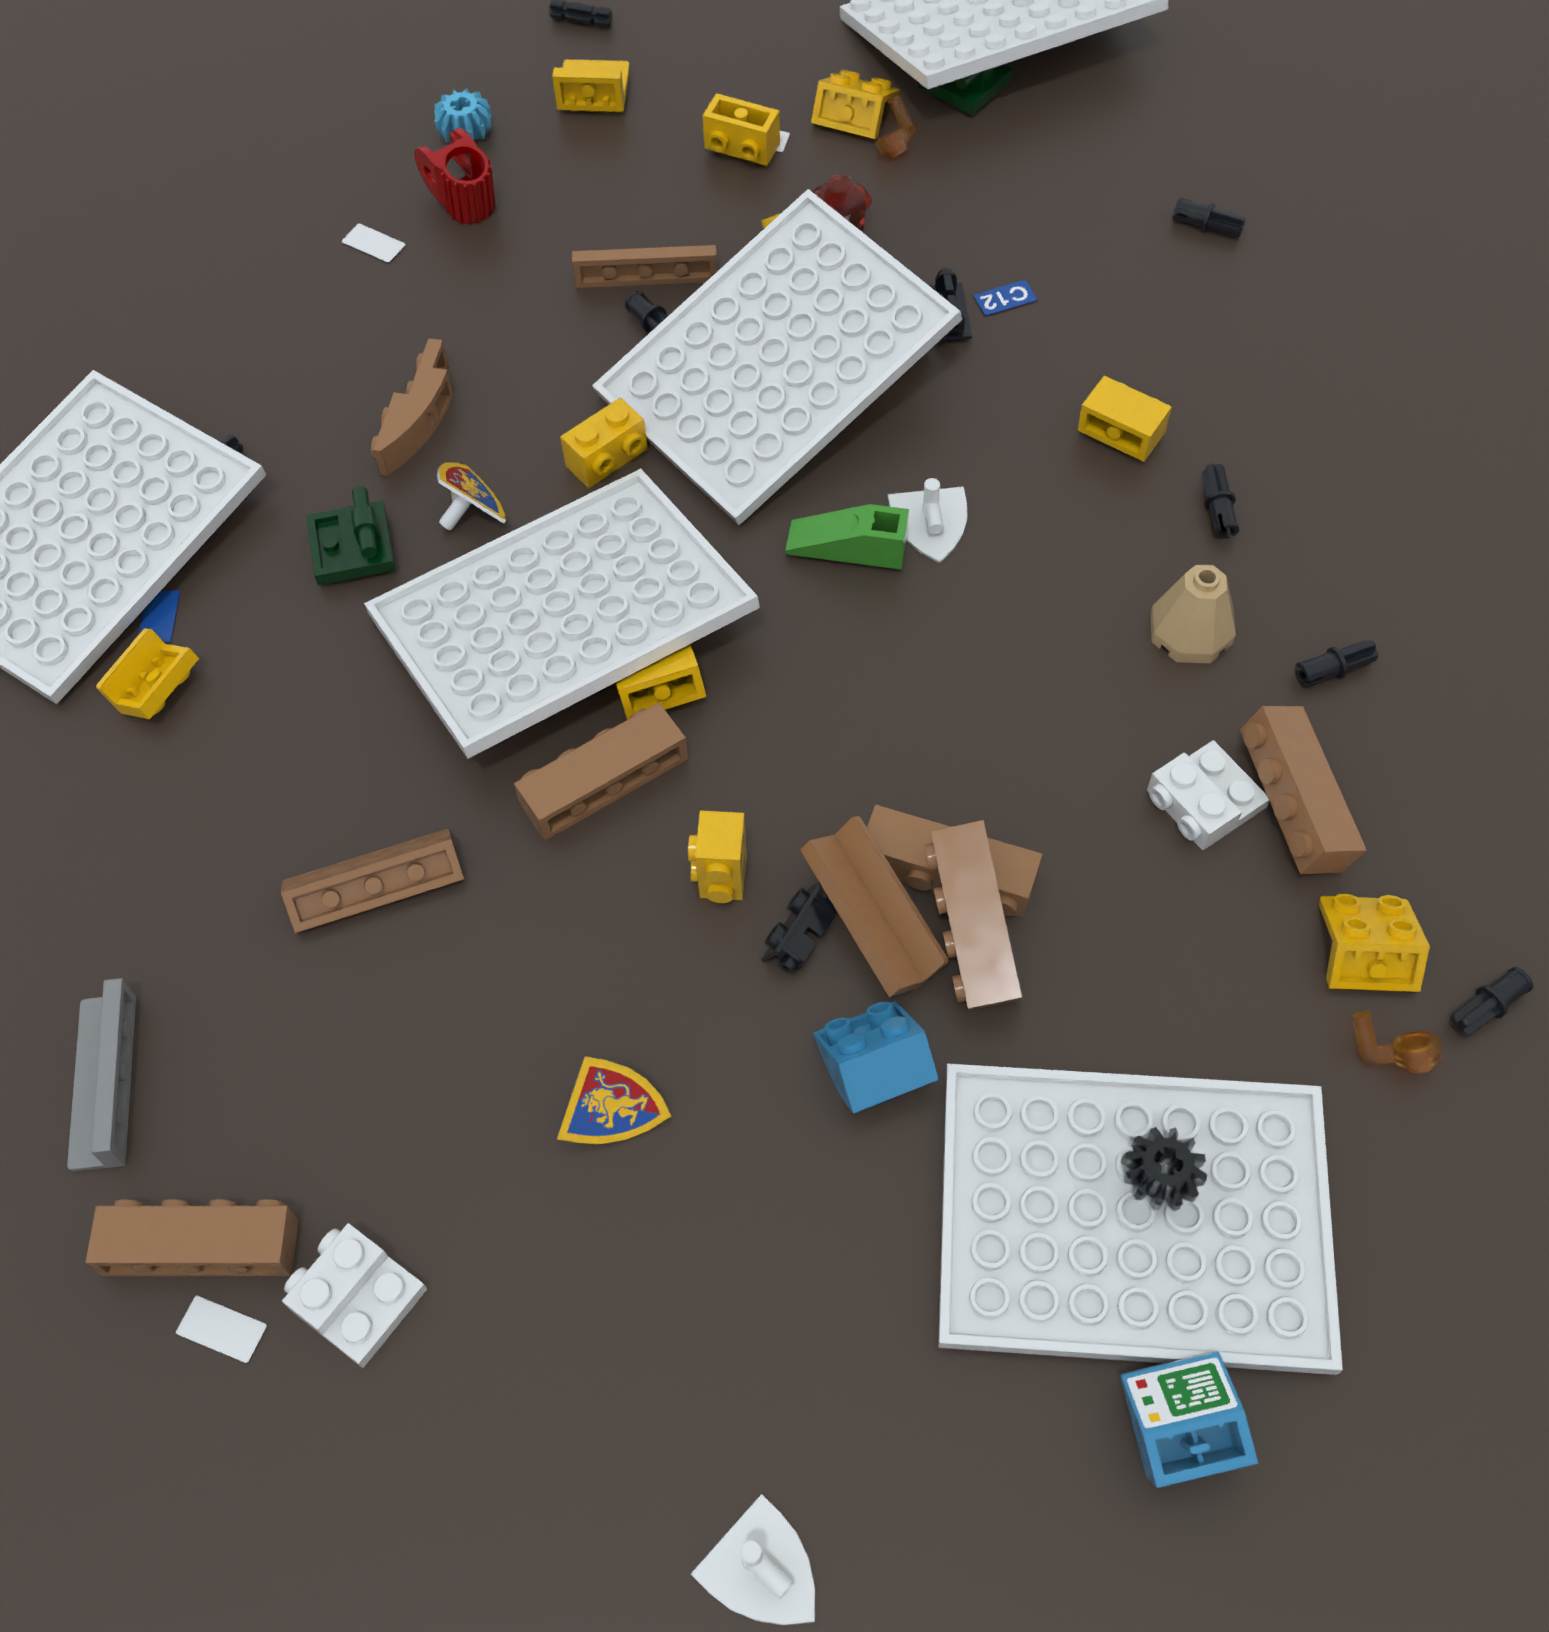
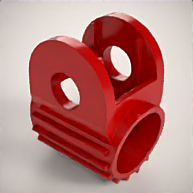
(465, 198)

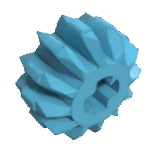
(463, 111)

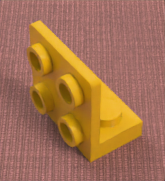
(591, 85)
(852, 103)
(1374, 943)

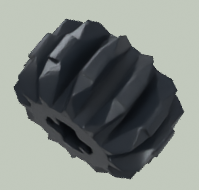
(1181, 1163)

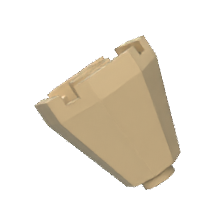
(1195, 616)

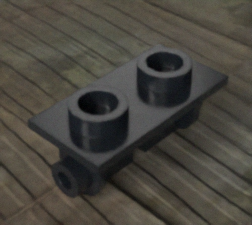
(947, 287)
(788, 939)

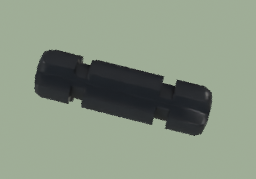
(580, 13)

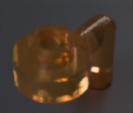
(895, 141)
(1413, 1051)

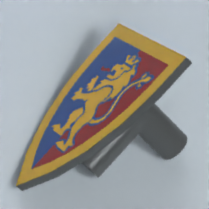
(610, 1104)

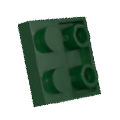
(974, 90)
(350, 540)

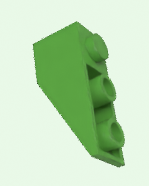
(852, 535)

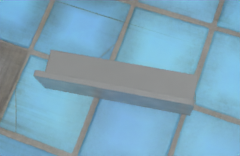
(102, 1079)

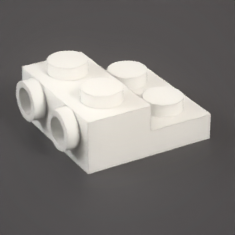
(1206, 794)
(352, 1293)

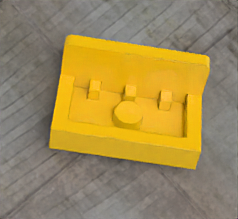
(146, 675)

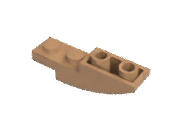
(414, 415)

